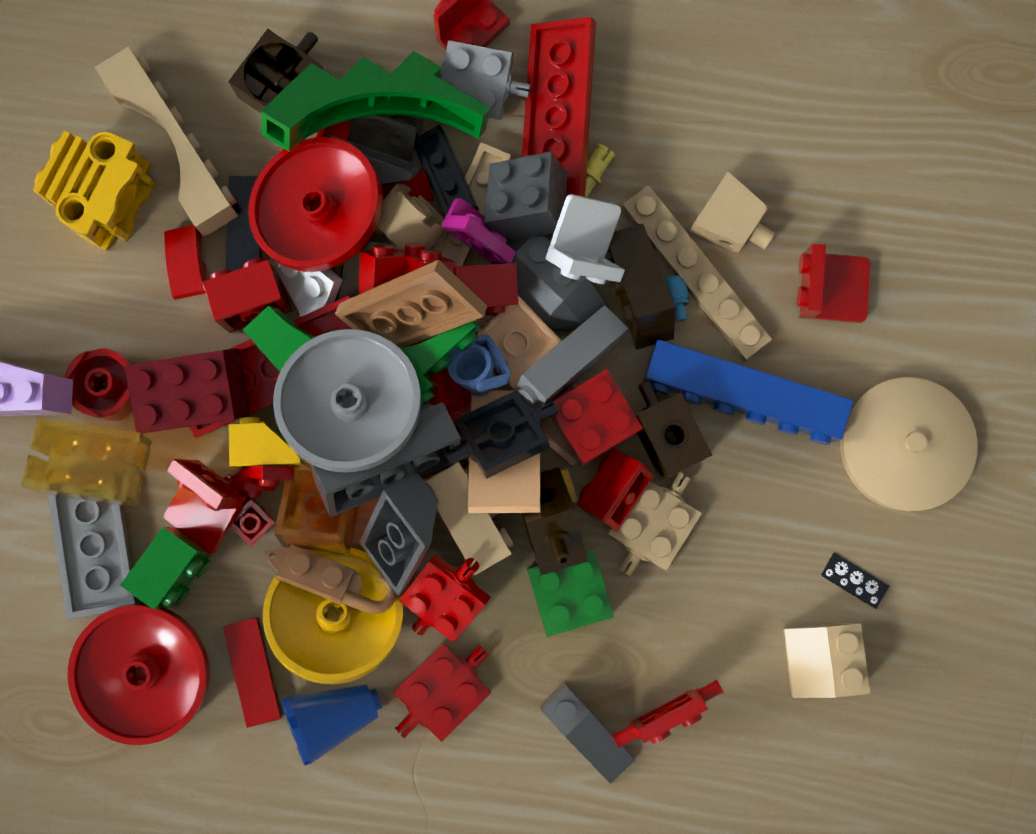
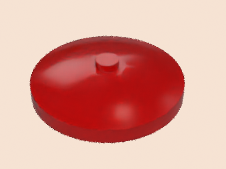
(315, 204)
(138, 674)

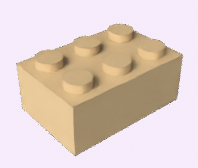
(472, 532)

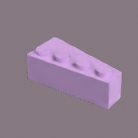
(33, 392)

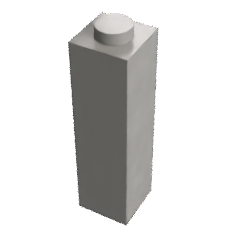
(571, 358)

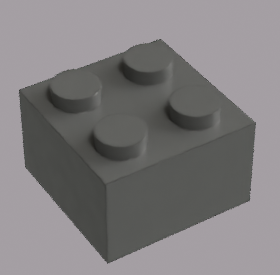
(525, 196)

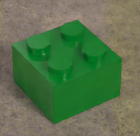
(166, 569)
(571, 596)

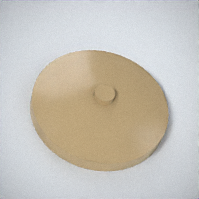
(909, 444)

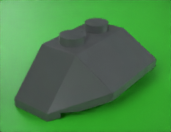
(553, 297)

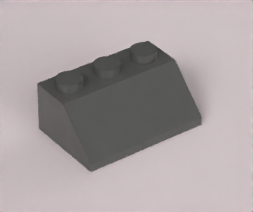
(401, 530)

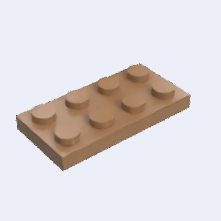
(413, 306)

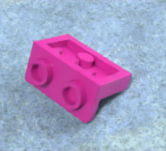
(469, 227)

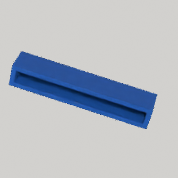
(748, 392)

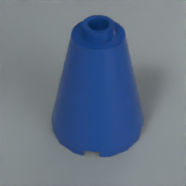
(329, 718)

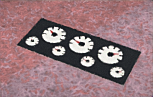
(854, 580)

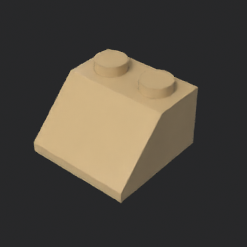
(826, 660)

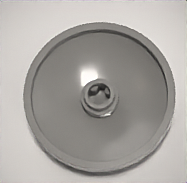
(347, 400)

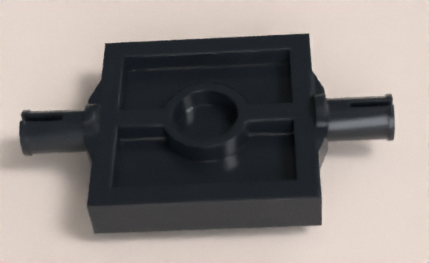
(501, 434)

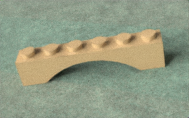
(199, 192)

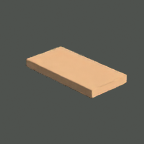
(508, 491)

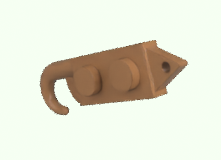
(326, 578)

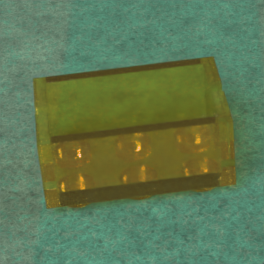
(87, 462)

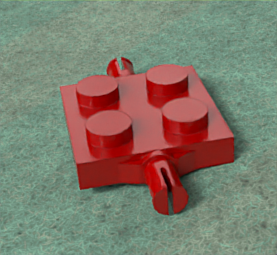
(445, 597)
(442, 691)
(657, 722)

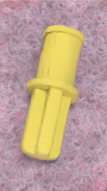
(596, 166)

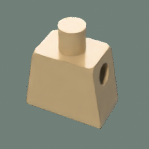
(732, 217)

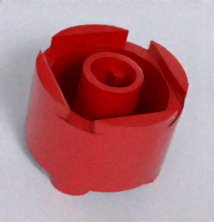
(89, 396)

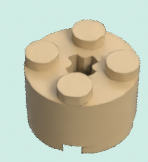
(409, 219)

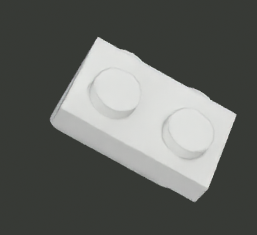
(584, 238)

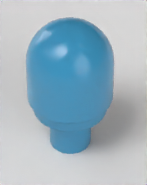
(679, 294)

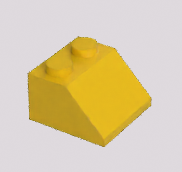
(257, 443)

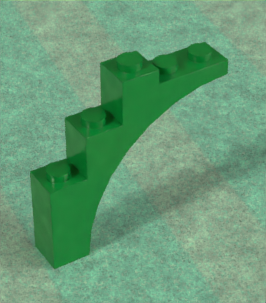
(412, 89)
(280, 337)

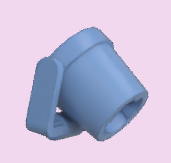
(475, 367)

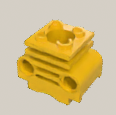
(95, 185)

